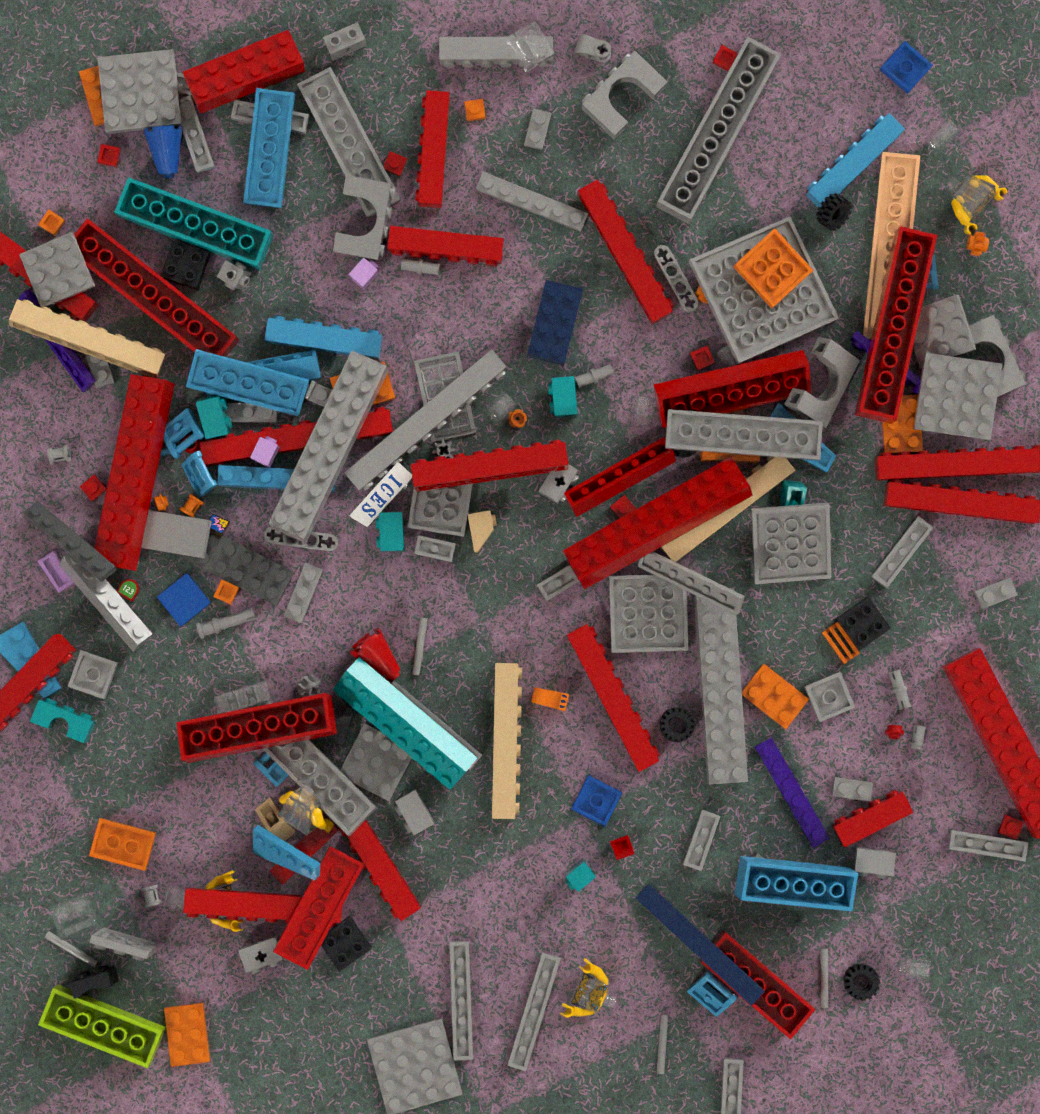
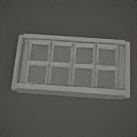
(434, 376)

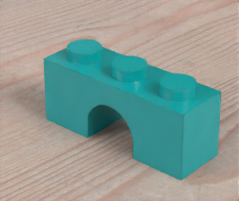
(79, 725)

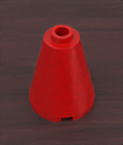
(377, 654)

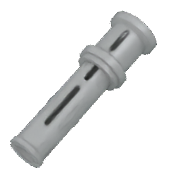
(216, 625)

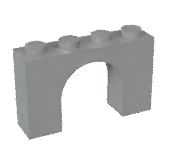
(633, 70)
(380, 196)
(989, 333)
(840, 369)

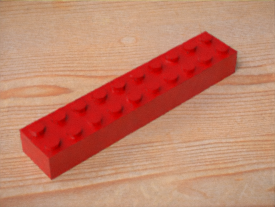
(152, 293)
(895, 325)
(134, 470)
(658, 522)
(999, 732)

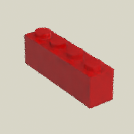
(872, 818)

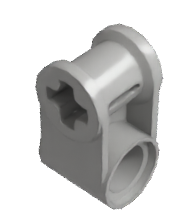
(591, 48)

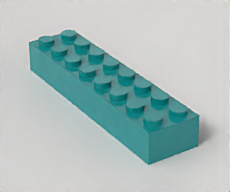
(194, 223)
(404, 723)

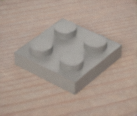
(93, 674)
(829, 697)

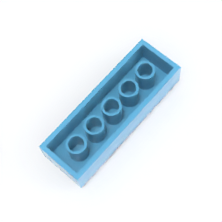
(796, 883)

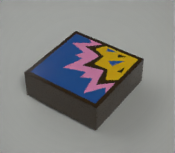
(218, 525)

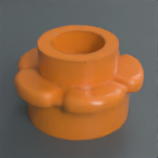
(522, 418)
(161, 503)

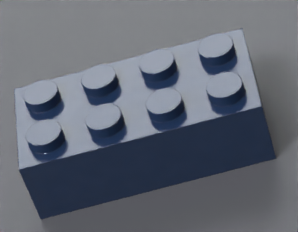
(554, 322)

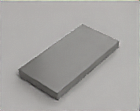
(176, 534)

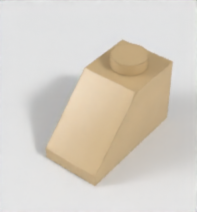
(481, 528)
(268, 814)

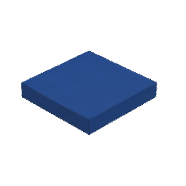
(906, 67)
(184, 599)
(596, 800)

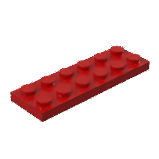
(318, 908)

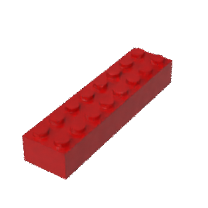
(735, 386)
(489, 466)
(256, 728)

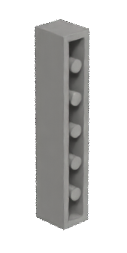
(483, 52)
(108, 604)

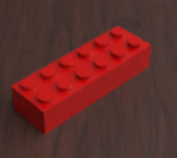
(244, 71)
(779, 1002)

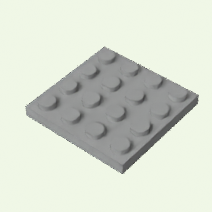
(139, 91)
(957, 396)
(791, 543)
(647, 614)
(414, 1066)

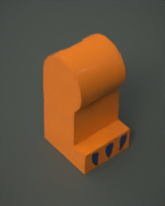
(550, 698)

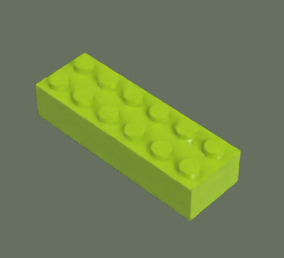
(102, 1026)

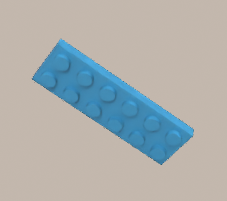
(269, 148)
(247, 382)

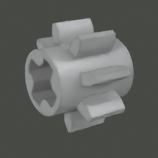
(444, 445)
(309, 686)

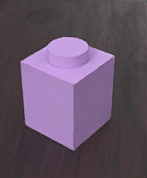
(364, 273)
(265, 451)

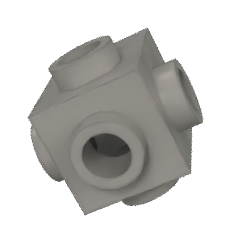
(234, 274)

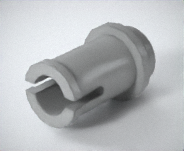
(918, 737)

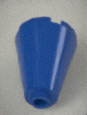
(165, 148)

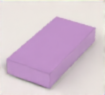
(55, 573)

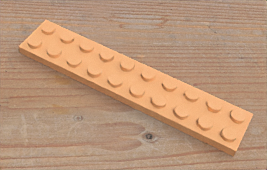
(893, 209)

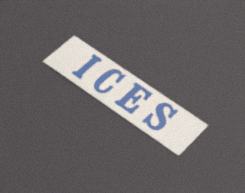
(381, 495)

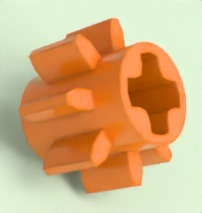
(977, 243)

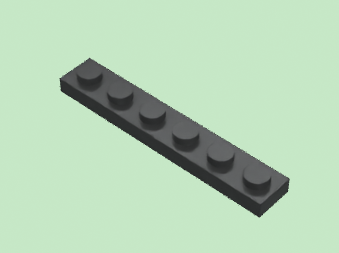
(69, 541)

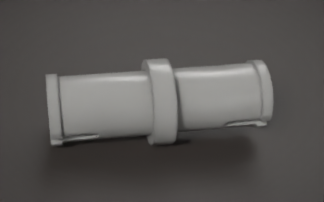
(420, 266)
(594, 376)
(899, 689)

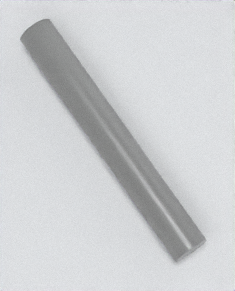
(419, 646)
(71, 949)
(824, 977)
(662, 1044)

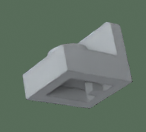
(317, 393)

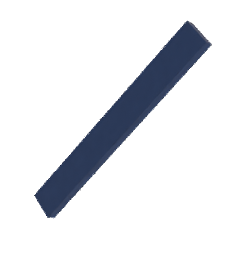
(700, 945)

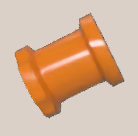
(191, 506)

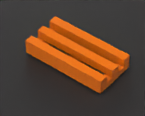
(831, 629)

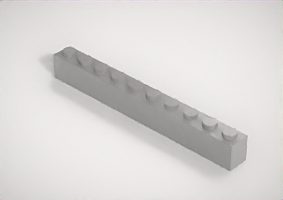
(426, 420)

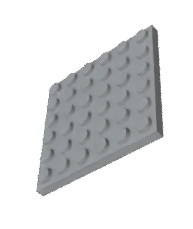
(743, 315)

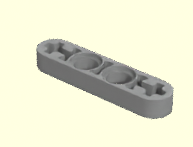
(673, 280)
(300, 544)

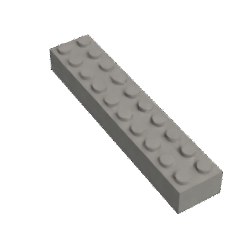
(718, 130)
(328, 446)
(721, 693)

